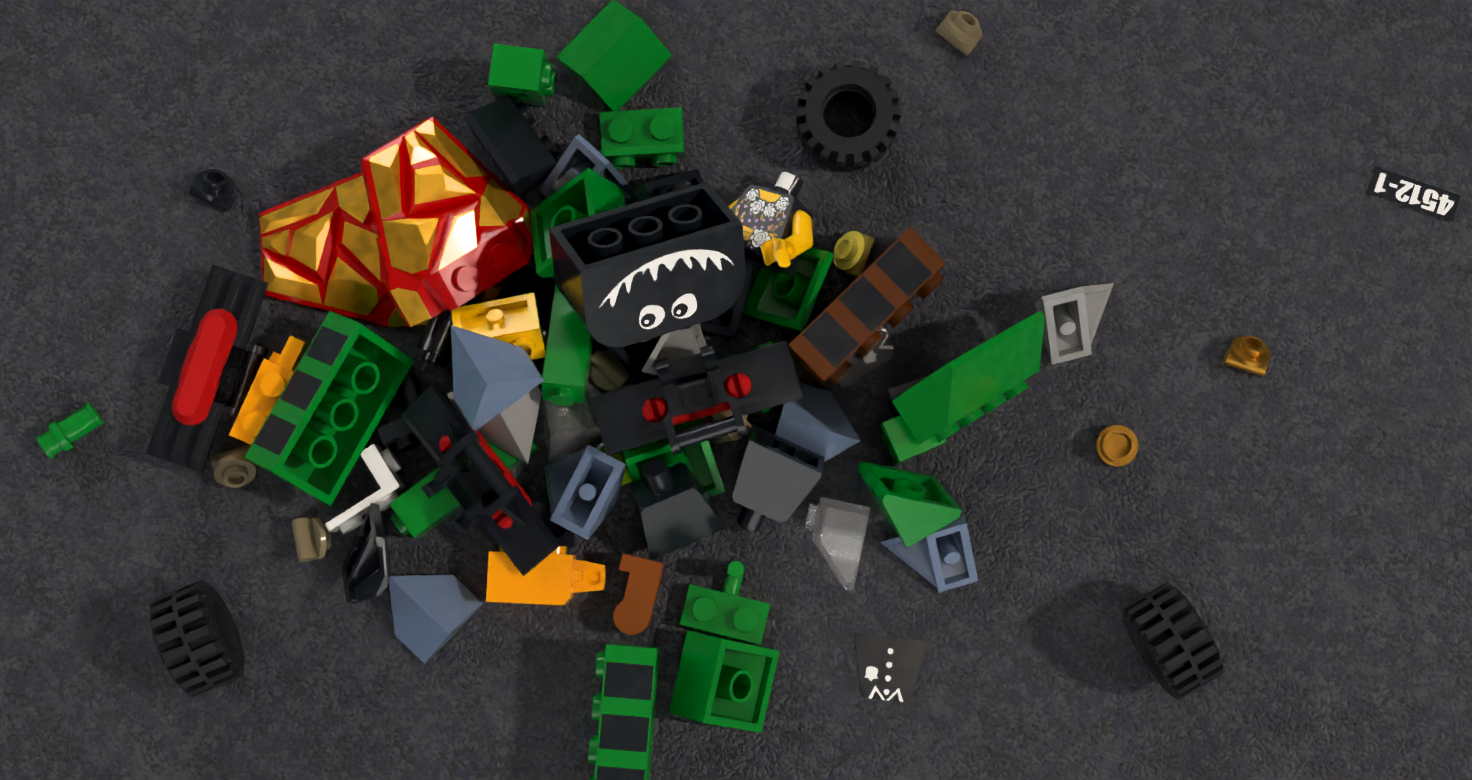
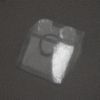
(838, 537)

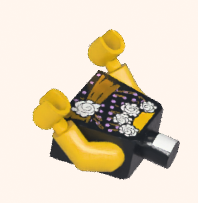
(775, 224)

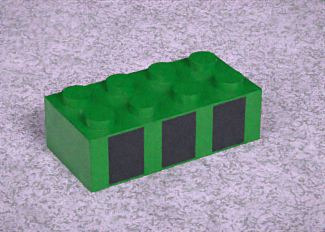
(329, 408)
(624, 711)

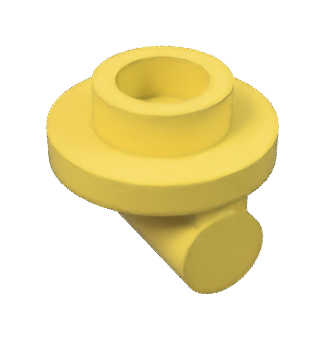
(852, 252)

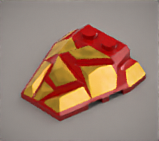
(441, 221)
(327, 255)

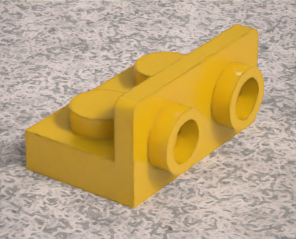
(505, 319)

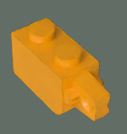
(266, 389)
(548, 583)

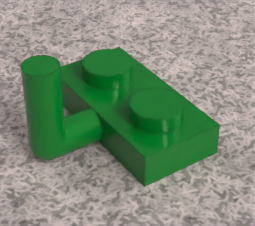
(726, 611)

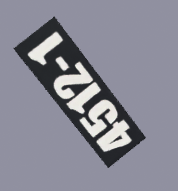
(1413, 194)

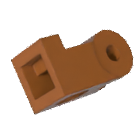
(637, 607)

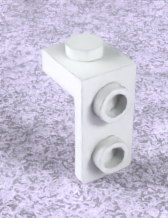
(384, 468)

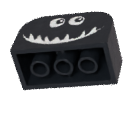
(651, 265)

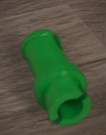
(63, 434)

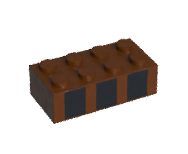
(866, 307)

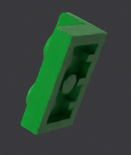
(642, 136)

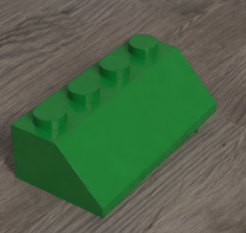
(973, 382)

